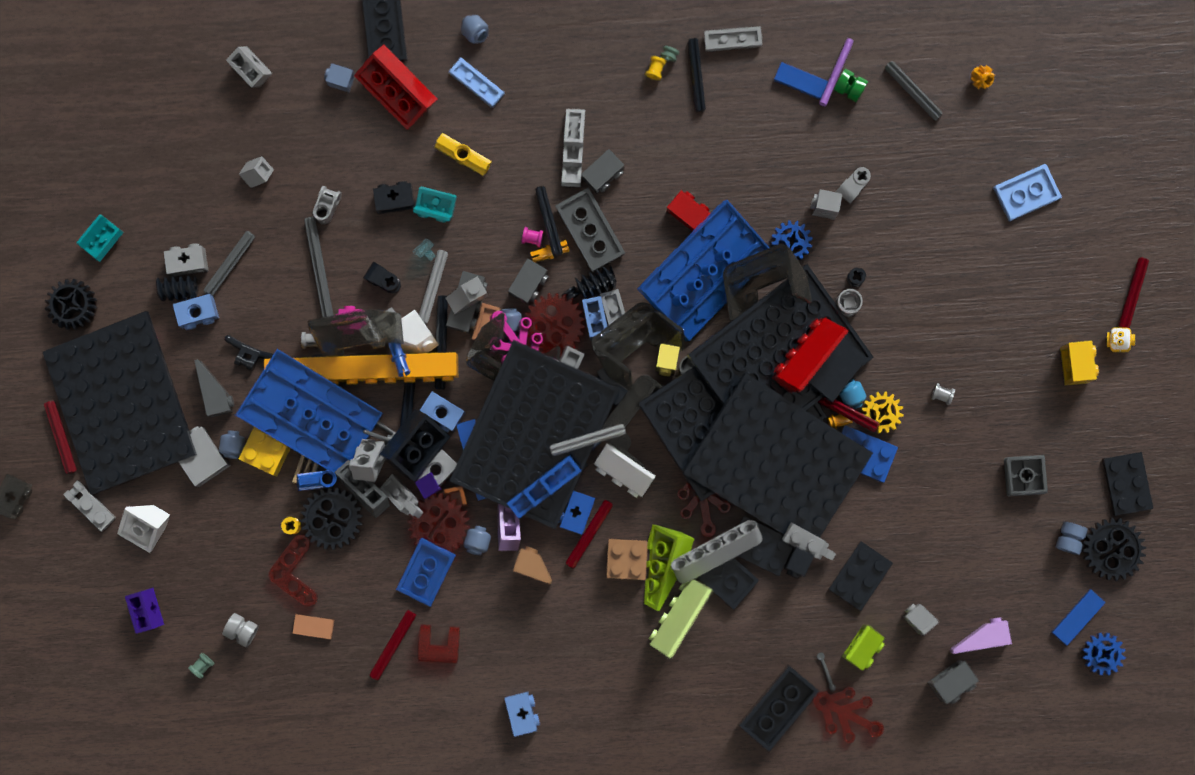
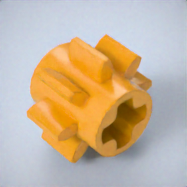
(982, 77)

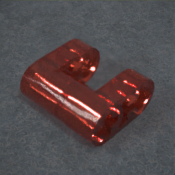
(438, 653)

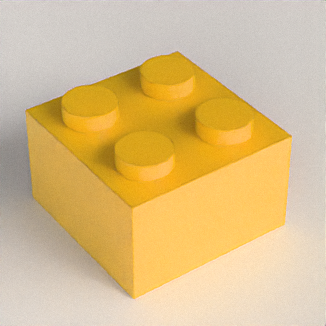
(1079, 363)
(264, 452)

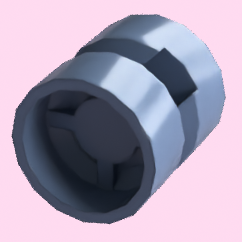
(1071, 538)

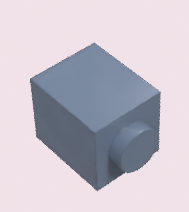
(339, 77)

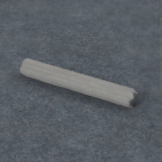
(433, 285)
(588, 439)

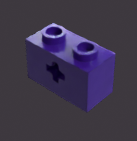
(144, 610)

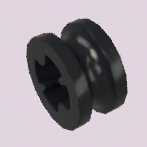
(571, 293)

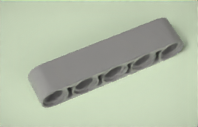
(716, 551)

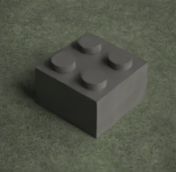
(953, 682)

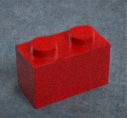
(687, 210)

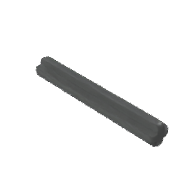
(913, 90)
(229, 263)

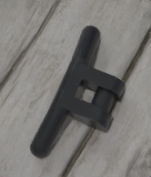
(244, 349)

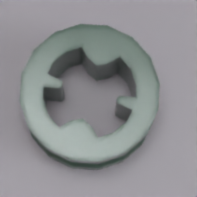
(669, 53)

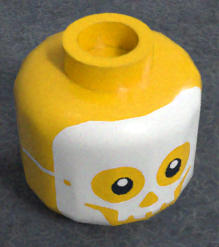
(1120, 339)

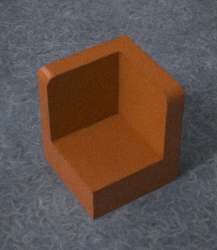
(459, 493)

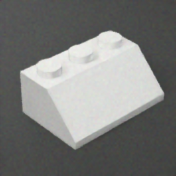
(624, 471)

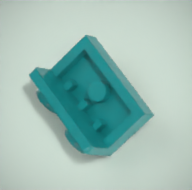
(435, 204)
(99, 237)

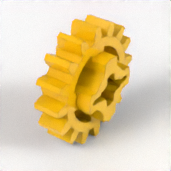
(890, 417)

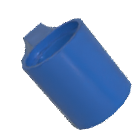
(313, 480)

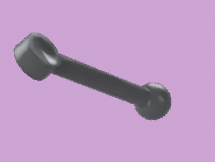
(820, 656)

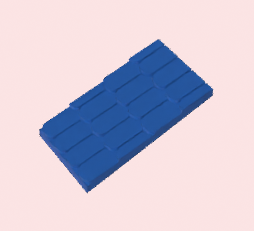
(691, 280)
(308, 412)

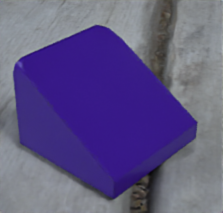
(428, 485)

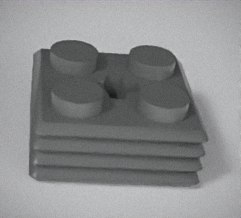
(1033, 466)

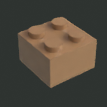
(627, 559)

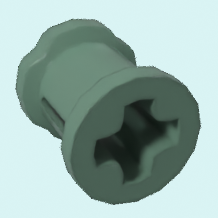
(201, 665)

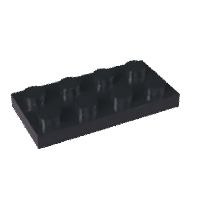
(385, 27)

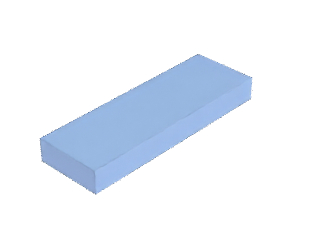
(476, 82)

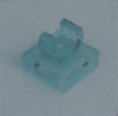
(424, 249)

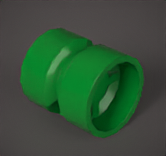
(850, 85)

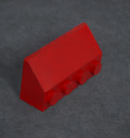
(395, 86)
(809, 354)

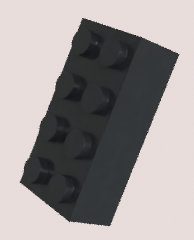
(778, 707)

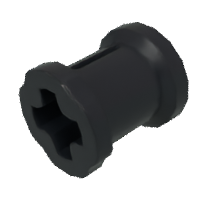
(857, 271)

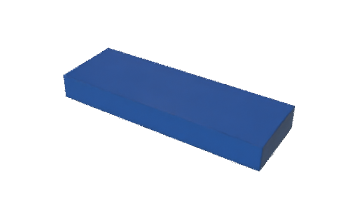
(801, 80)
(1078, 617)

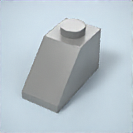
(466, 295)
(920, 618)

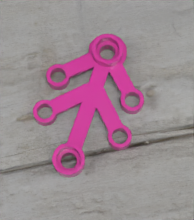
(511, 335)

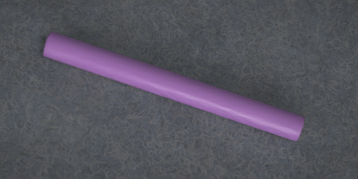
(836, 72)

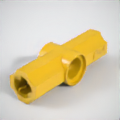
(453, 148)

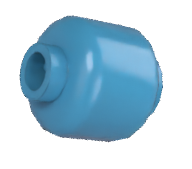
(853, 394)

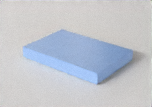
(1027, 192)

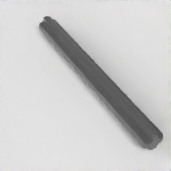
(318, 266)

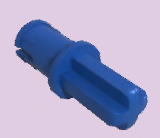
(399, 359)

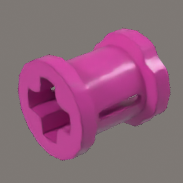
(532, 237)

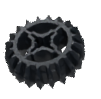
(74, 297)

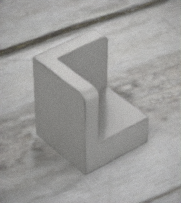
(256, 172)

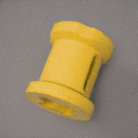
(655, 68)
(284, 525)

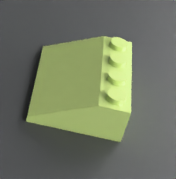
(680, 617)

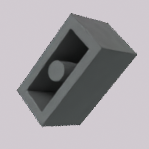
(603, 172)
(528, 282)

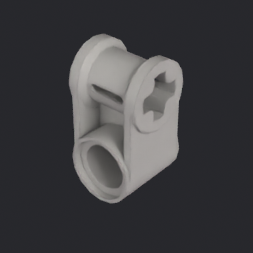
(852, 186)
(327, 201)

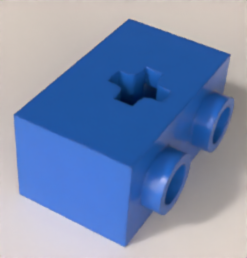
(585, 506)

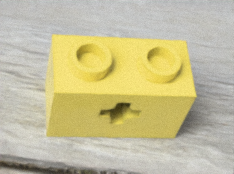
(667, 359)

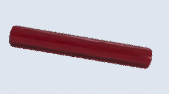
(1134, 292)
(851, 414)
(60, 437)
(589, 534)
(392, 645)

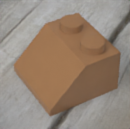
(532, 565)

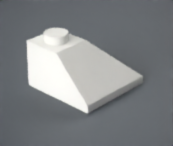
(416, 335)
(143, 525)

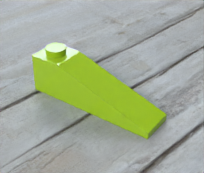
(664, 548)

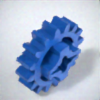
(799, 243)
(1096, 657)

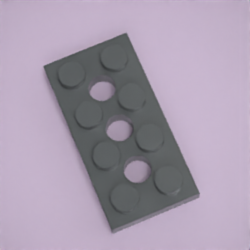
(595, 217)

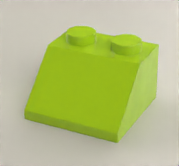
(863, 647)

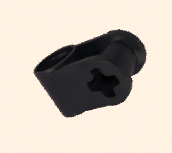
(380, 277)

